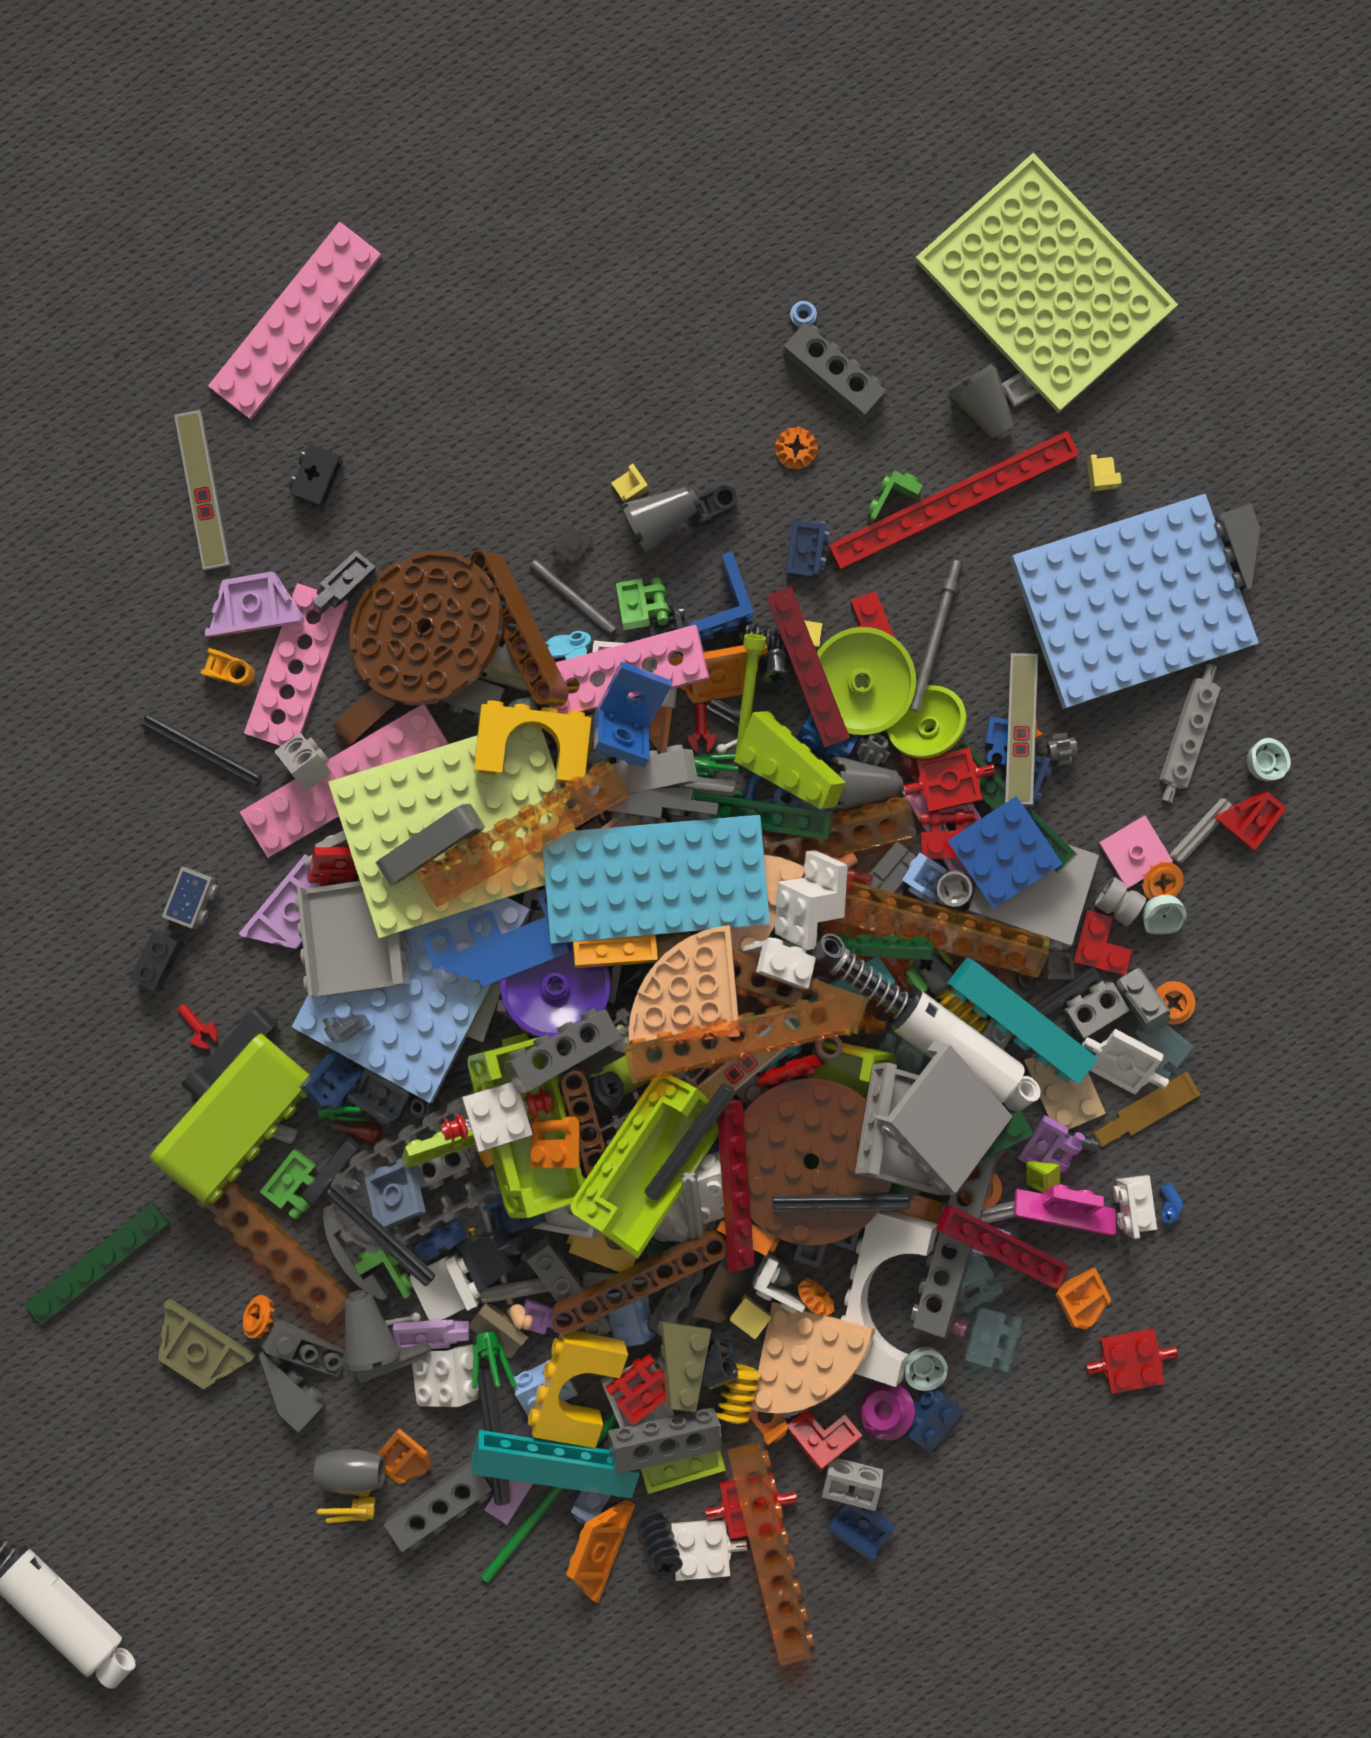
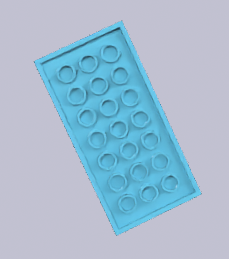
(656, 879)

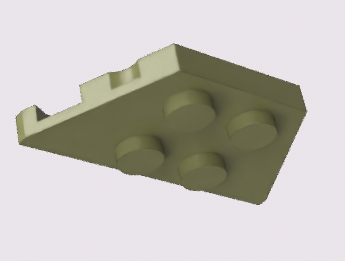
(198, 1348)

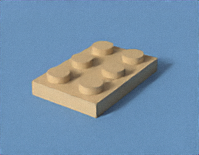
(1063, 1101)

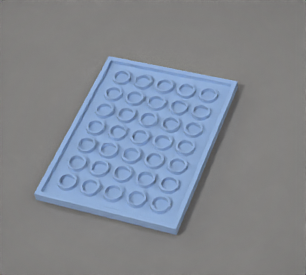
(1133, 600)
(418, 1024)

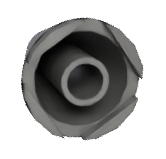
(984, 401)
(660, 515)
(503, 669)
(865, 783)
(366, 1334)

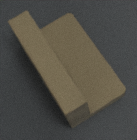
(494, 1320)

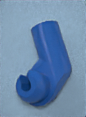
(1173, 1204)

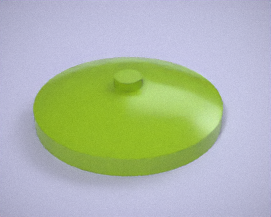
(868, 678)

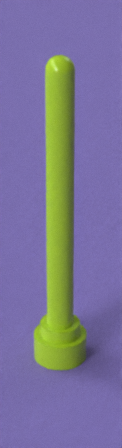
(754, 645)

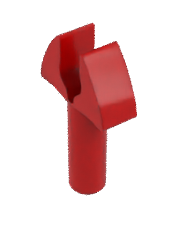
(701, 729)
(198, 1027)

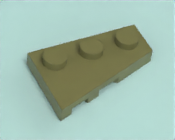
(684, 1358)

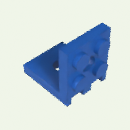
(730, 619)
(625, 721)

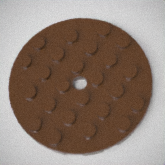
(447, 657)
(780, 1132)

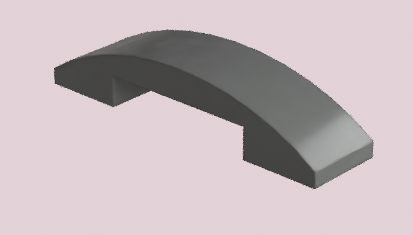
(371, 1283)

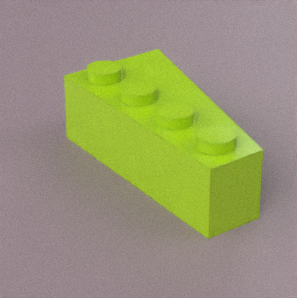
(783, 760)

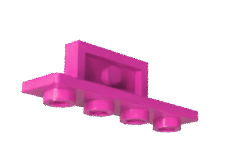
(1067, 1208)

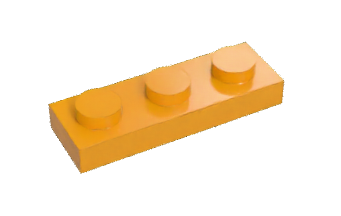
(615, 951)

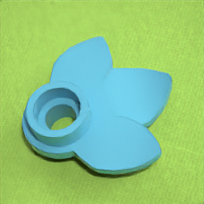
(570, 645)

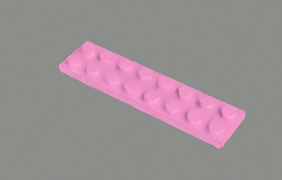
(295, 320)
(293, 813)

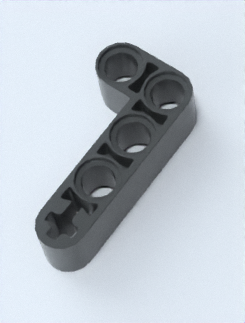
(430, 843)

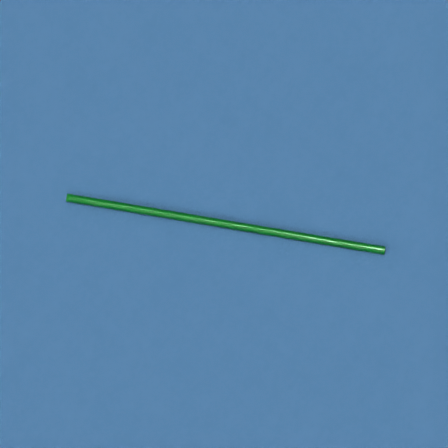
(541, 1508)

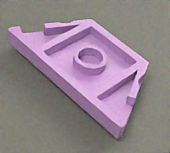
(252, 605)
(278, 916)

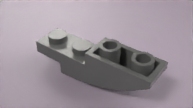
(651, 805)

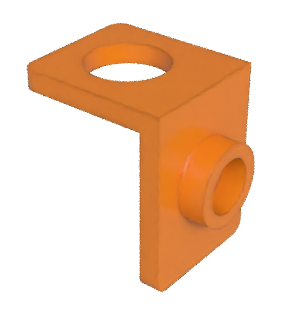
(773, 1430)

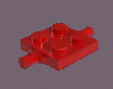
(949, 780)
(1132, 1361)
(732, 1511)

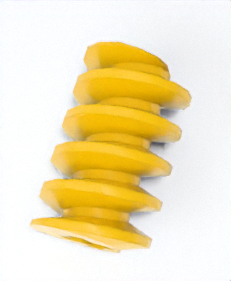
(962, 1010)
(739, 1396)

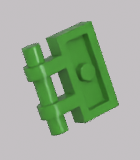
(633, 605)
(287, 1180)

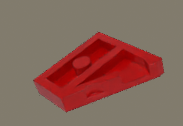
(1252, 818)

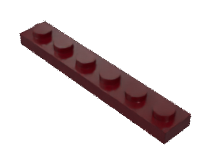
(807, 667)
(735, 1187)
(1001, 1246)

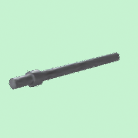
(949, 589)

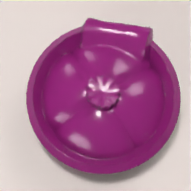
(886, 1411)

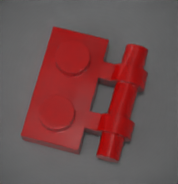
(934, 843)
(332, 866)
(806, 1067)
(645, 1396)

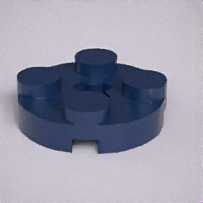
(429, 1248)

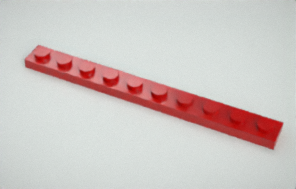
(953, 500)

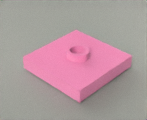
(1134, 850)

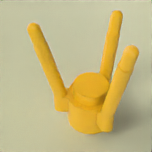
(361, 1510)

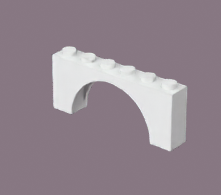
(884, 1237)

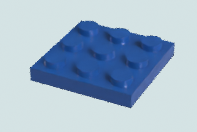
(1004, 852)

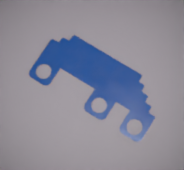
(498, 954)

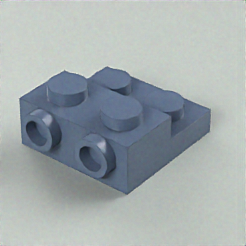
(396, 1193)

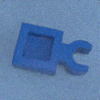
(997, 737)

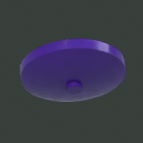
(554, 994)

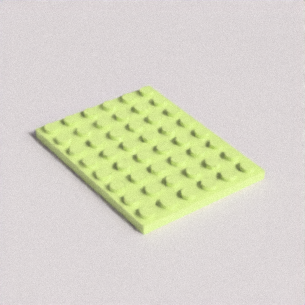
(1046, 282)
(405, 796)

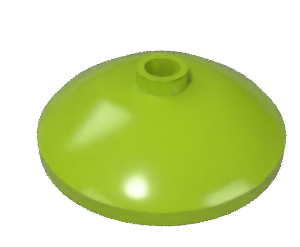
(940, 711)

